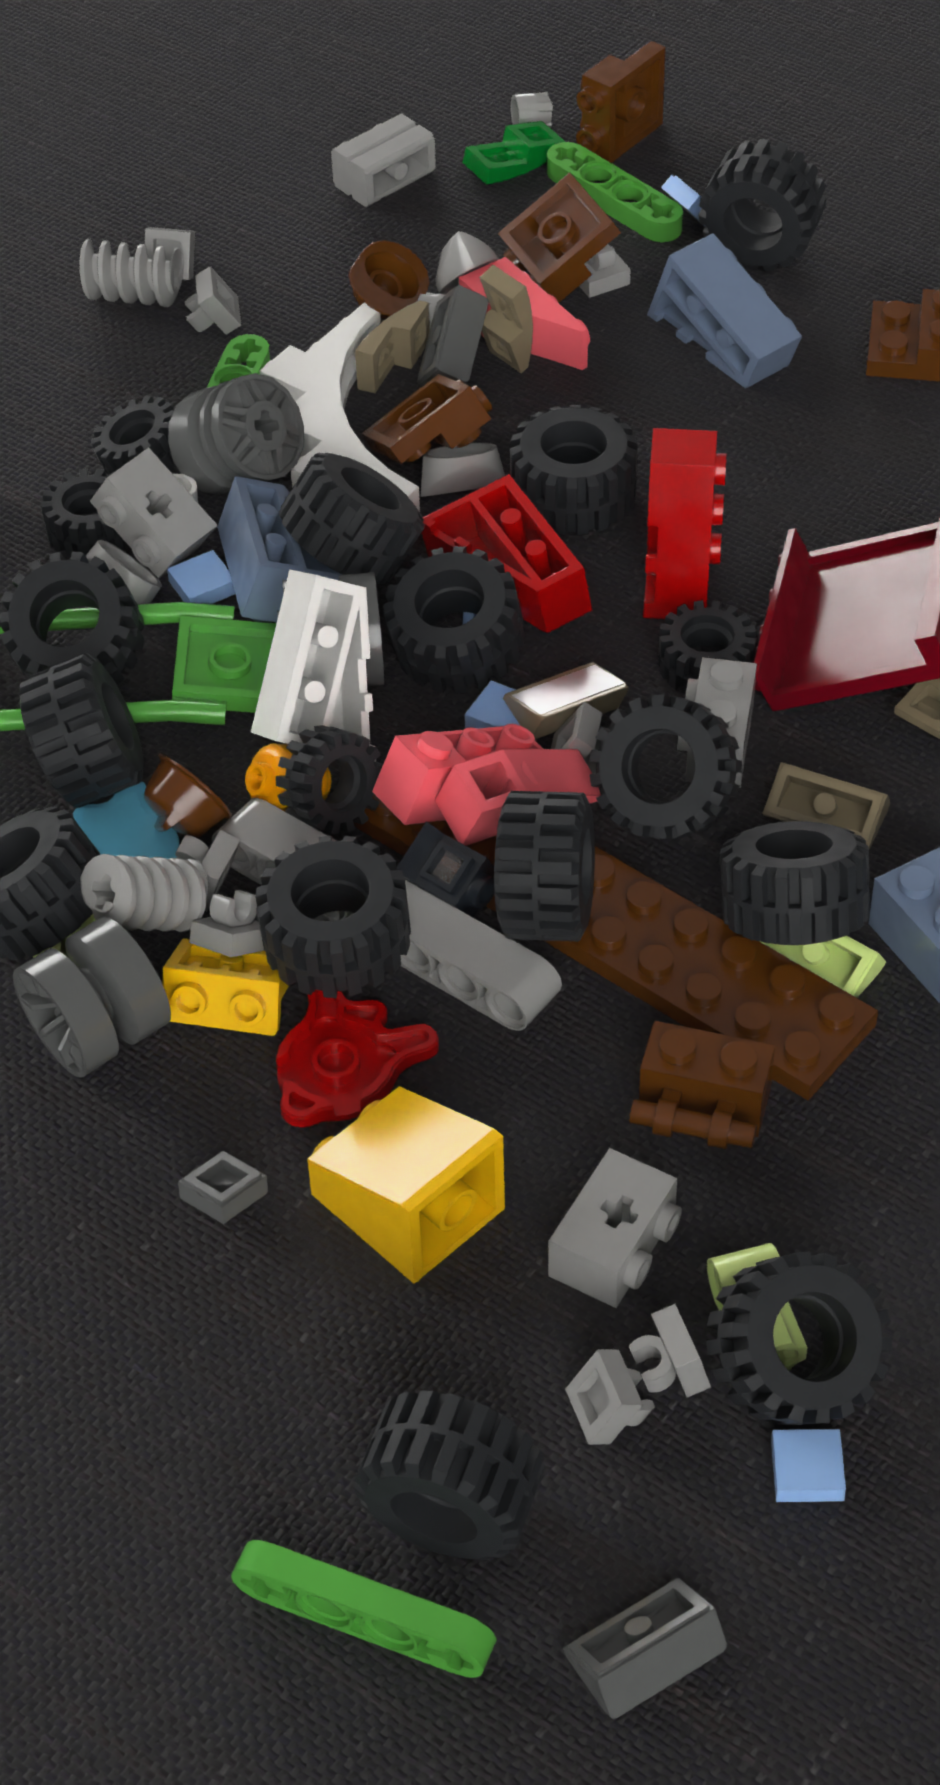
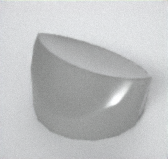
(460, 256)
(460, 468)
(139, 580)

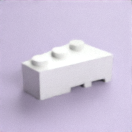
(316, 661)

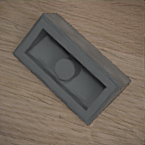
(453, 336)
(647, 1647)

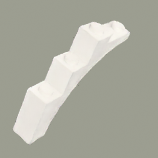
(320, 387)

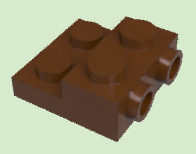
(621, 101)
(559, 237)
(905, 339)
(438, 412)

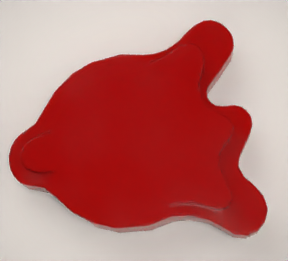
(344, 1059)

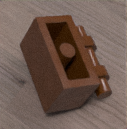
(703, 1085)

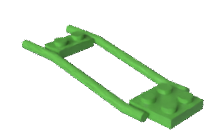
(216, 662)

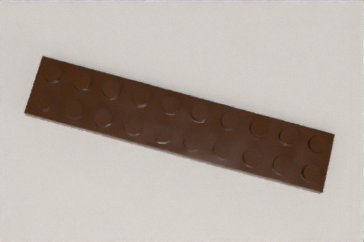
(695, 966)

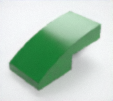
(520, 152)

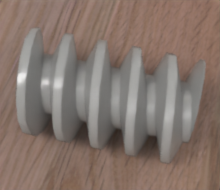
(130, 276)
(145, 891)

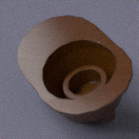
(388, 277)
(183, 800)

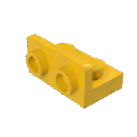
(223, 990)

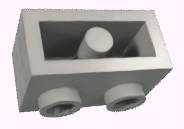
(729, 692)

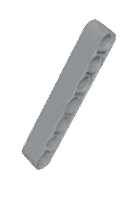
(445, 943)

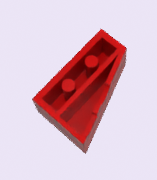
(682, 518)
(510, 528)

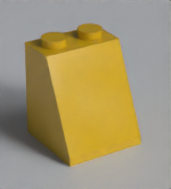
(411, 1179)

